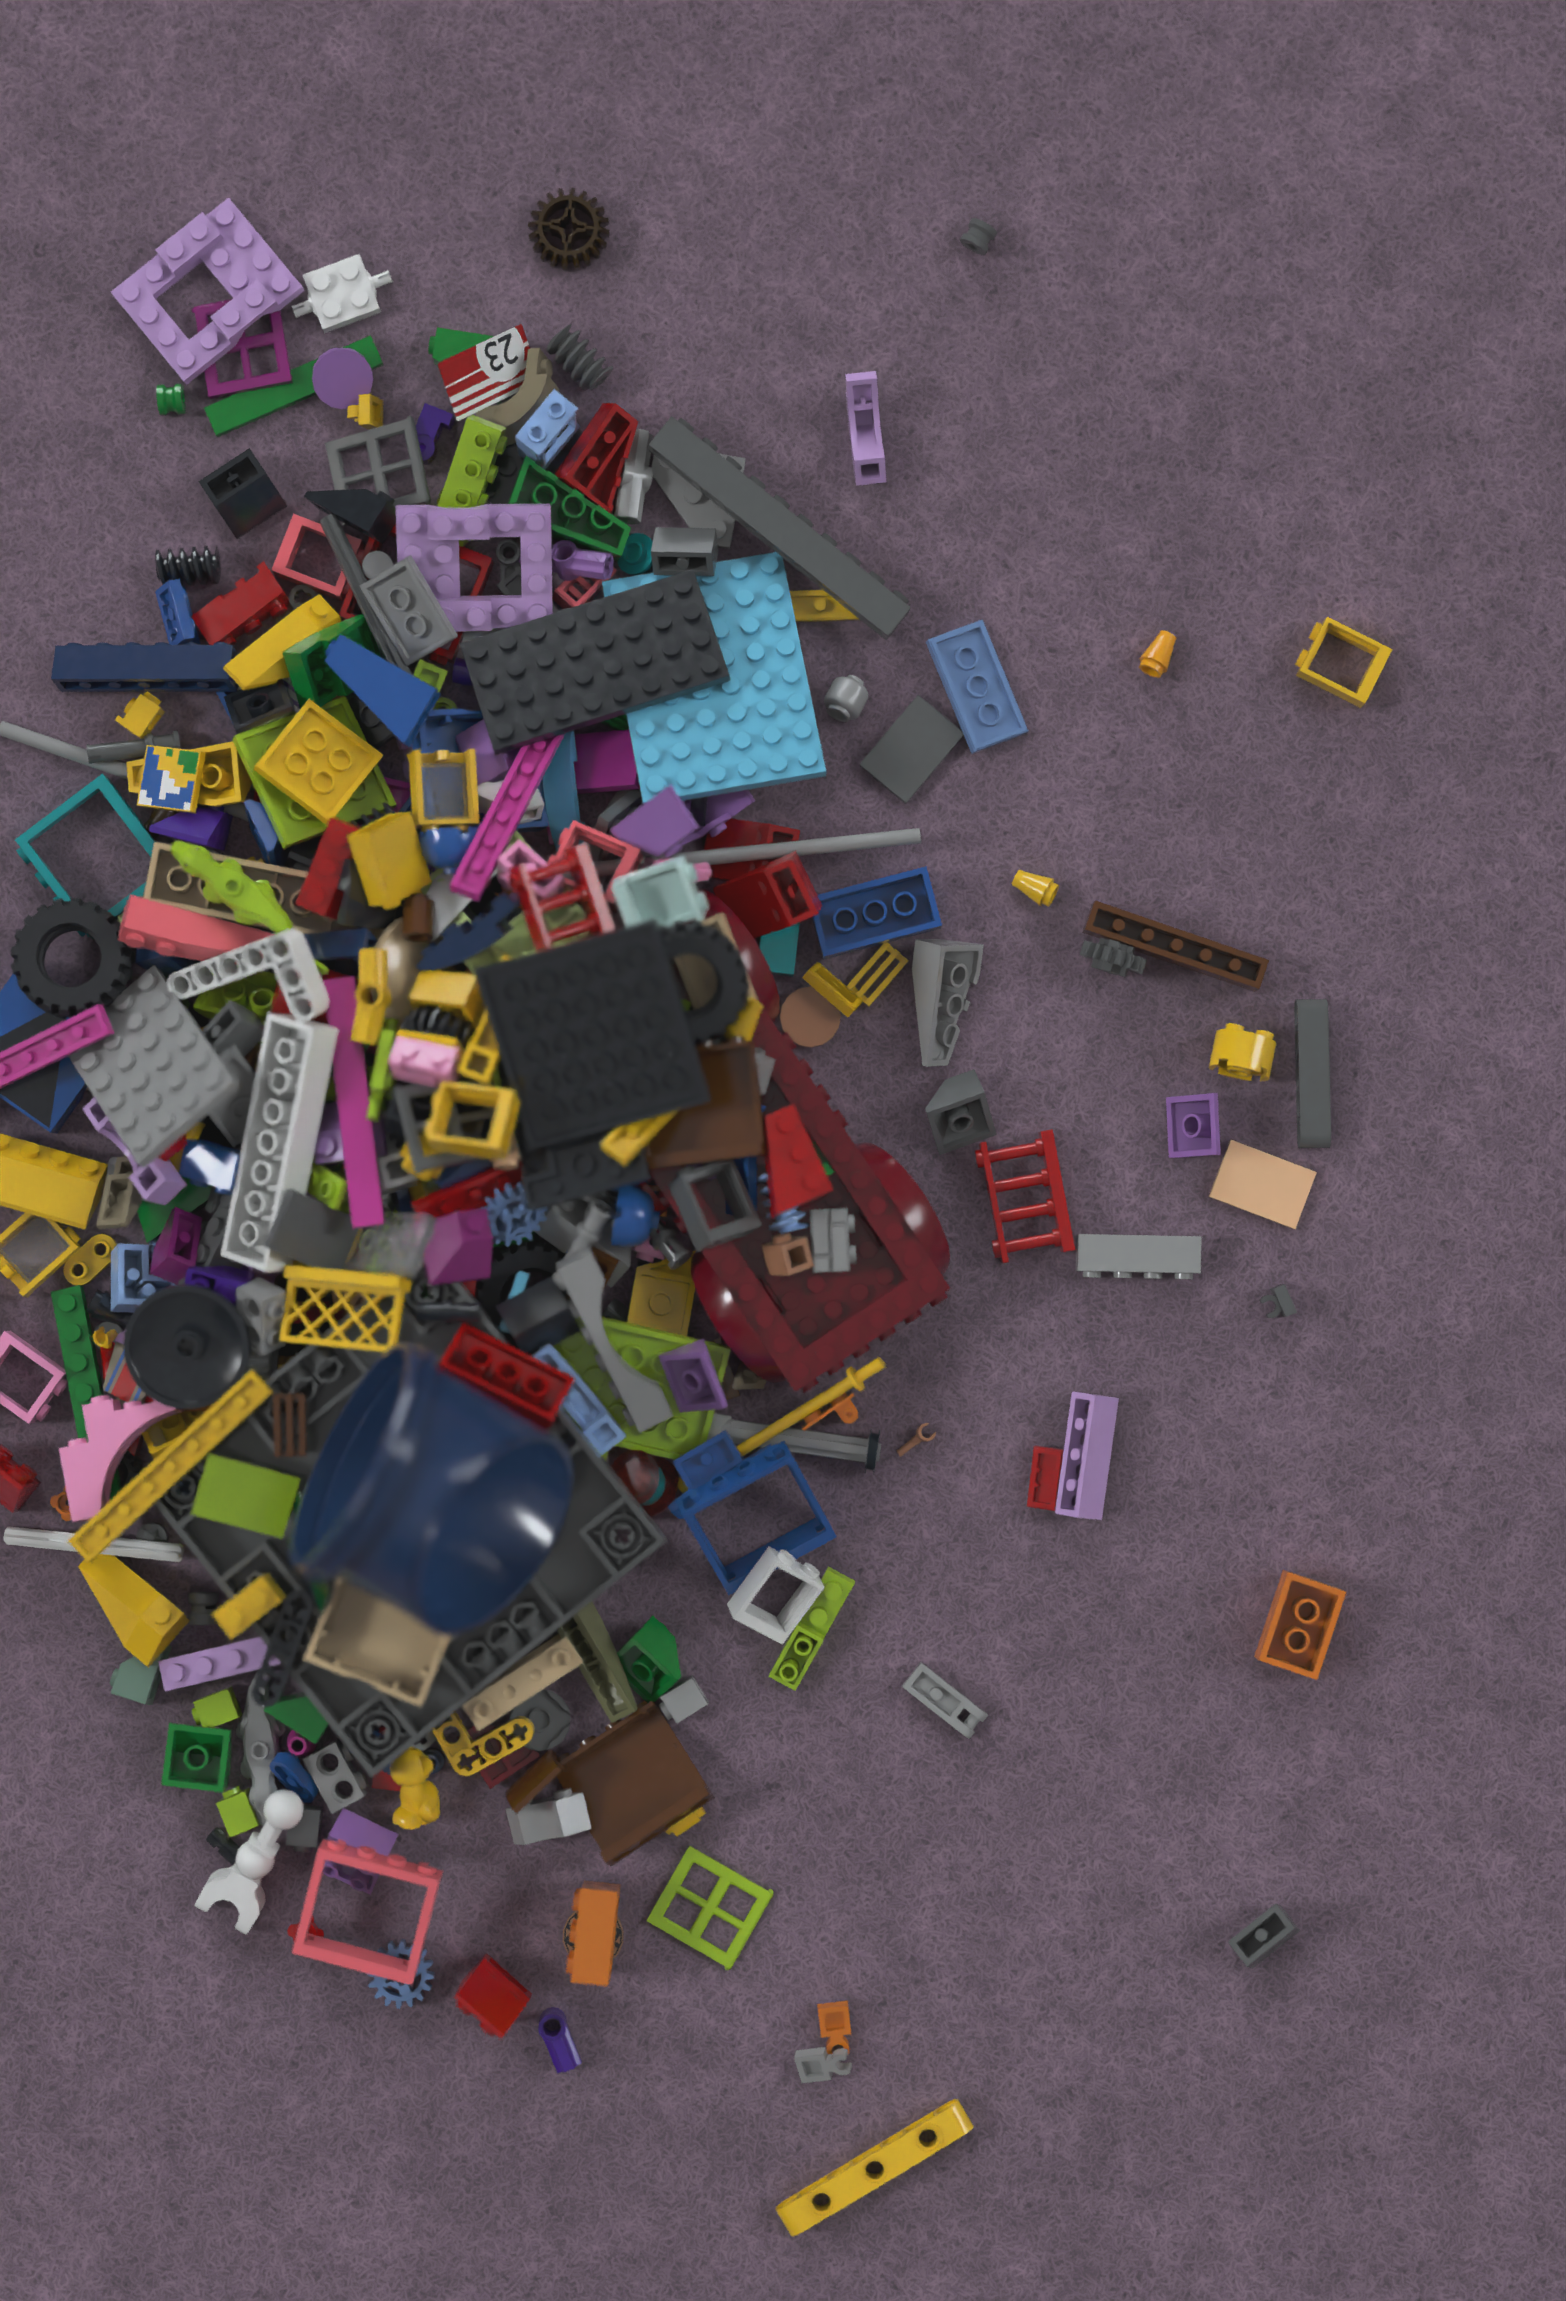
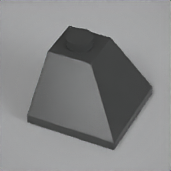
(959, 1113)

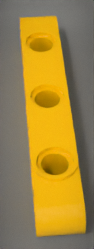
(854, 2181)

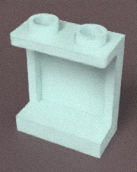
(660, 892)

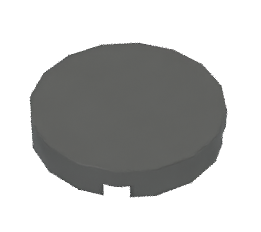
(549, 1718)

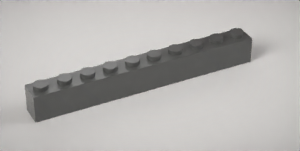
(779, 527)

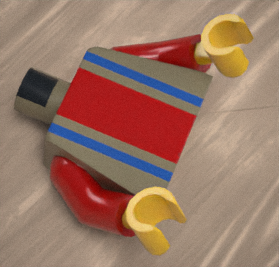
(115, 1371)

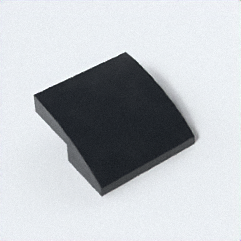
(355, 907)

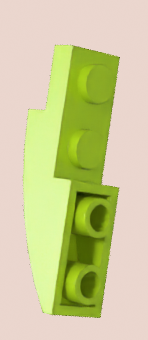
(811, 1630)

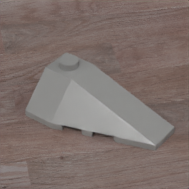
(941, 982)

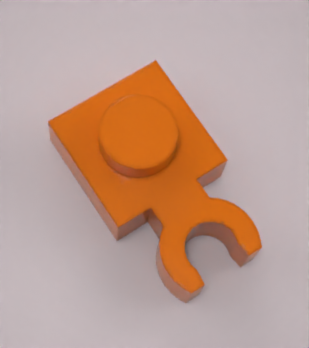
(834, 2023)

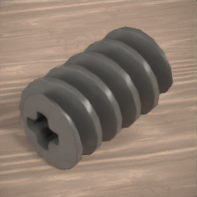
(578, 359)

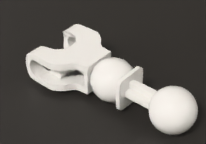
(253, 1861)

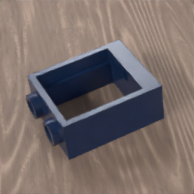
(342, 944)

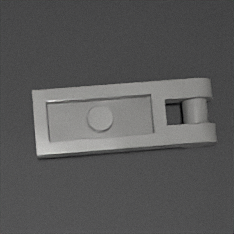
(943, 1699)

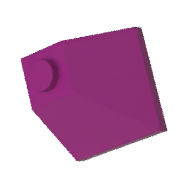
(459, 1248)

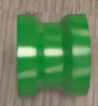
(171, 399)

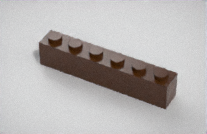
(1176, 946)

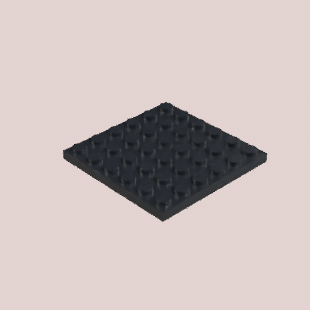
(593, 1033)

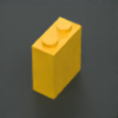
(389, 859)

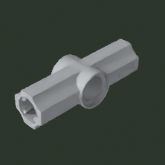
(635, 480)

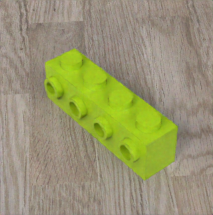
(473, 465)

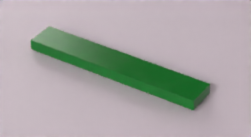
(256, 404)

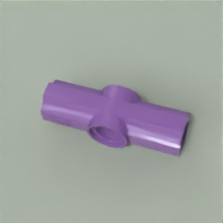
(575, 562)

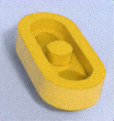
(89, 1259)

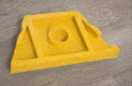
(662, 1297)

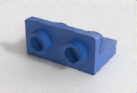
(176, 613)

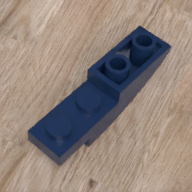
(470, 938)

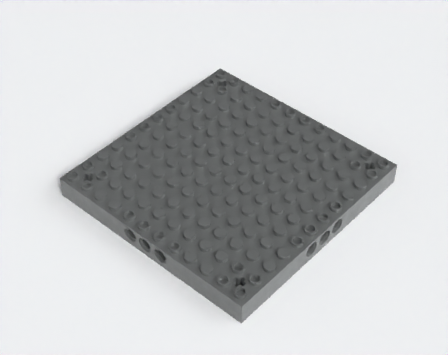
(574, 1573)

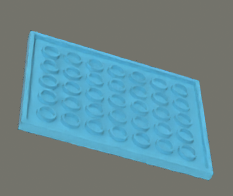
(746, 729)

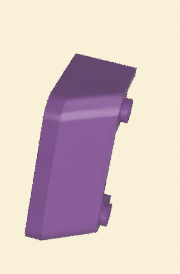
(666, 821)

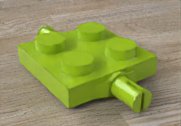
(382, 1080)

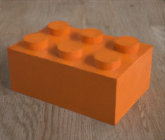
(1300, 1624)
(593, 1933)

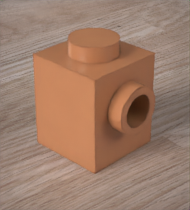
(787, 1254)

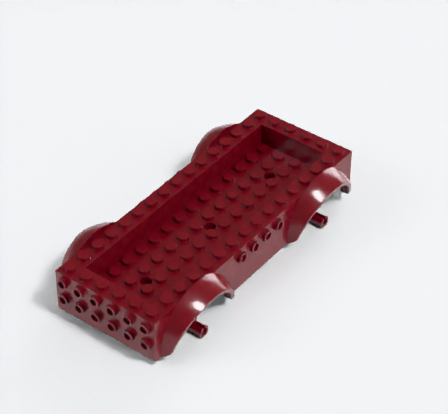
(820, 1312)

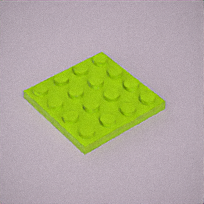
(289, 819)

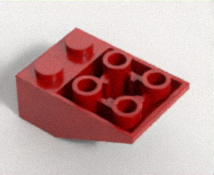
(745, 834)
(771, 896)
(16, 1481)
(492, 1996)

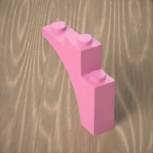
(92, 1464)

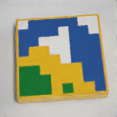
(171, 779)

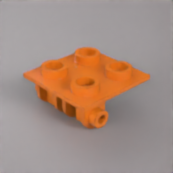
(842, 1406)

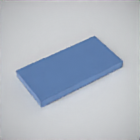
(977, 686)

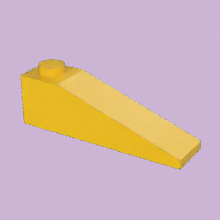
(263, 659)
(135, 1609)

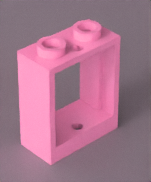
(54, 1387)

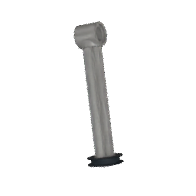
(805, 1442)

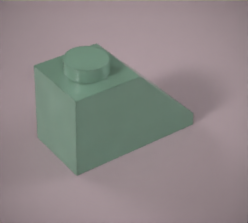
(136, 1680)

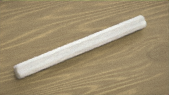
(120, 1547)

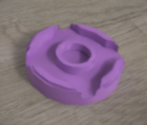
(341, 377)

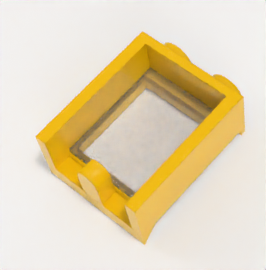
(443, 789)
(35, 1250)

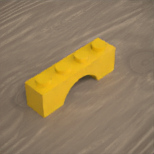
(481, 1053)

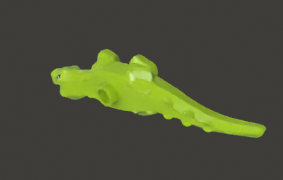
(225, 882)

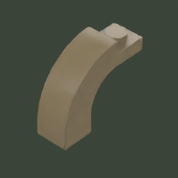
(533, 392)

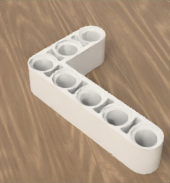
(275, 954)

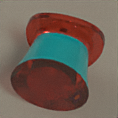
(648, 1478)

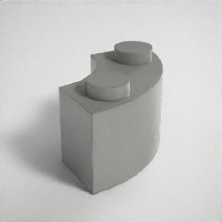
(549, 1818)

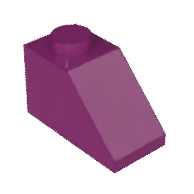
(176, 1246)

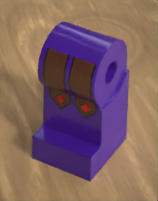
(429, 430)

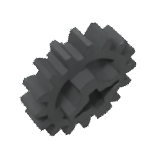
(1113, 957)

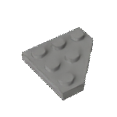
(693, 505)

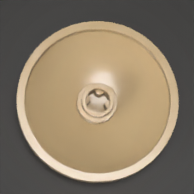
(402, 969)

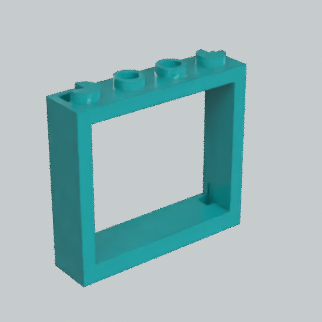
(45, 875)

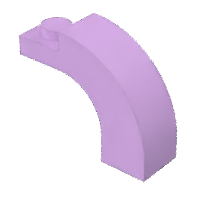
(865, 428)

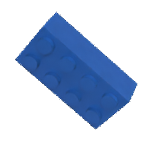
(876, 913)

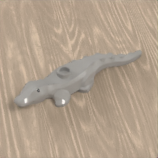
(260, 1744)

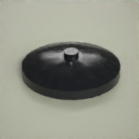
(186, 1346)

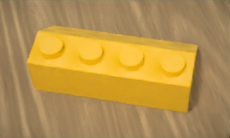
(49, 1182)

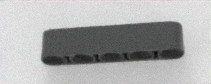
(1312, 1073)

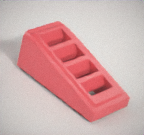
(565, 601)

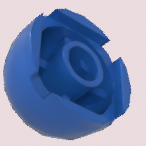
(446, 847)
(633, 1217)

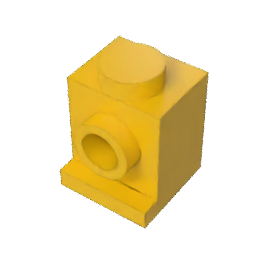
(141, 714)

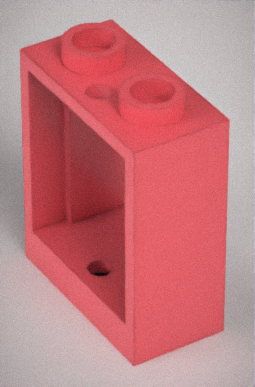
(289, 549)
(630, 854)

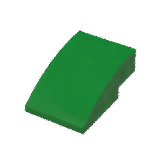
(307, 666)

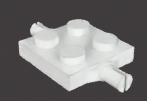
(341, 293)

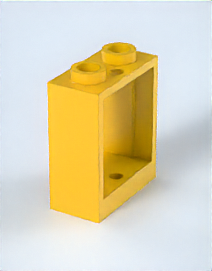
(1379, 651)
(502, 1128)

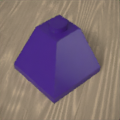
(207, 827)

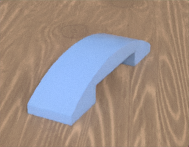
(584, 1405)

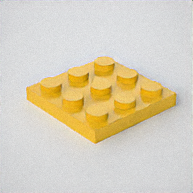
(318, 762)

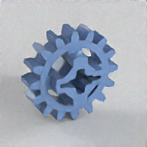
(511, 1217)
(406, 1991)

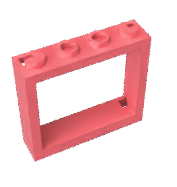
(357, 1957)

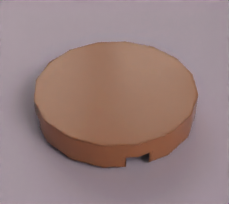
(809, 1018)

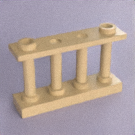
(523, 1680)

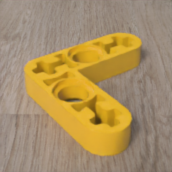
(465, 1744)

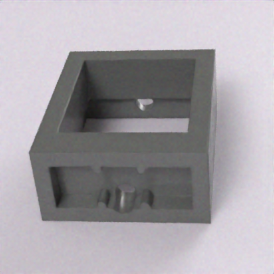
(735, 1193)

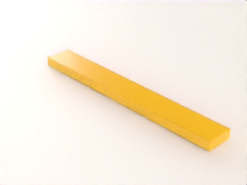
(170, 1466)

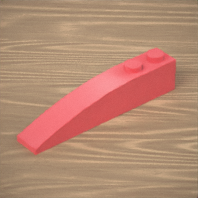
(181, 931)

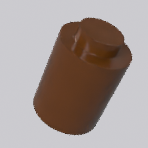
(418, 918)

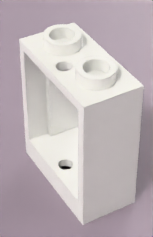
(775, 1627)

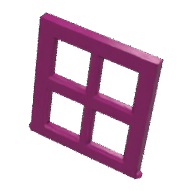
(249, 382)

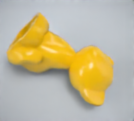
(417, 1796)

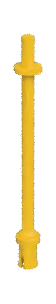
(854, 1379)

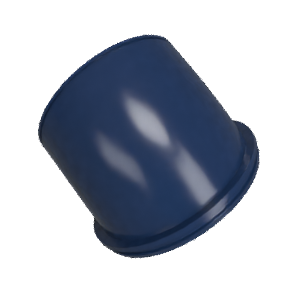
(431, 1496)

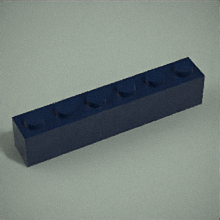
(143, 667)

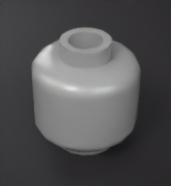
(846, 698)

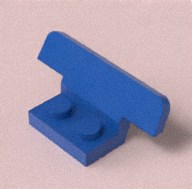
(706, 1461)

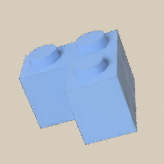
(131, 1277)

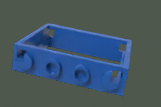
(796, 1542)

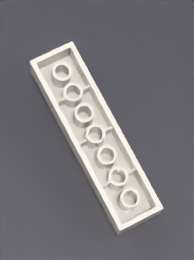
(278, 1134)

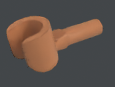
(915, 1440)

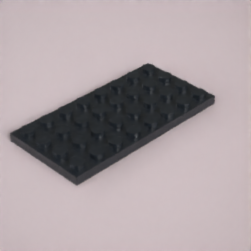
(594, 662)

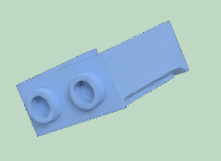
(543, 428)

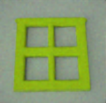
(709, 1907)

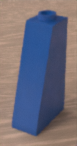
(387, 690)

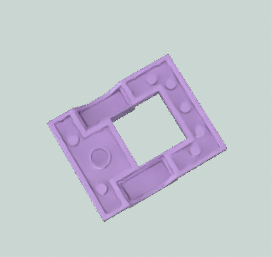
(236, 259)
(433, 538)

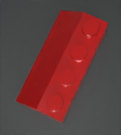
(507, 1375)

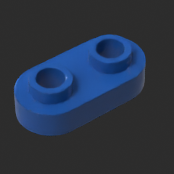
(294, 1776)

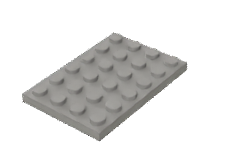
(154, 1070)

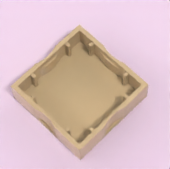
(377, 1644)

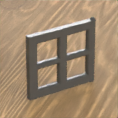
(378, 470)
(411, 1128)

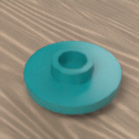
(636, 554)

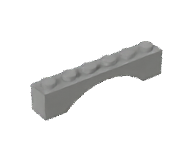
(641, 1394)

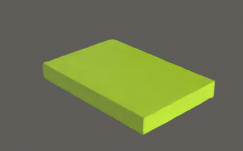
(245, 1495)

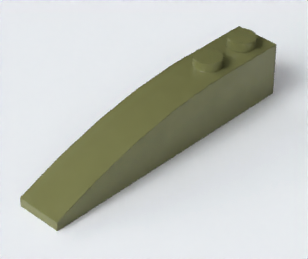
(600, 1662)

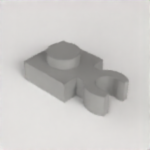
(817, 2065)

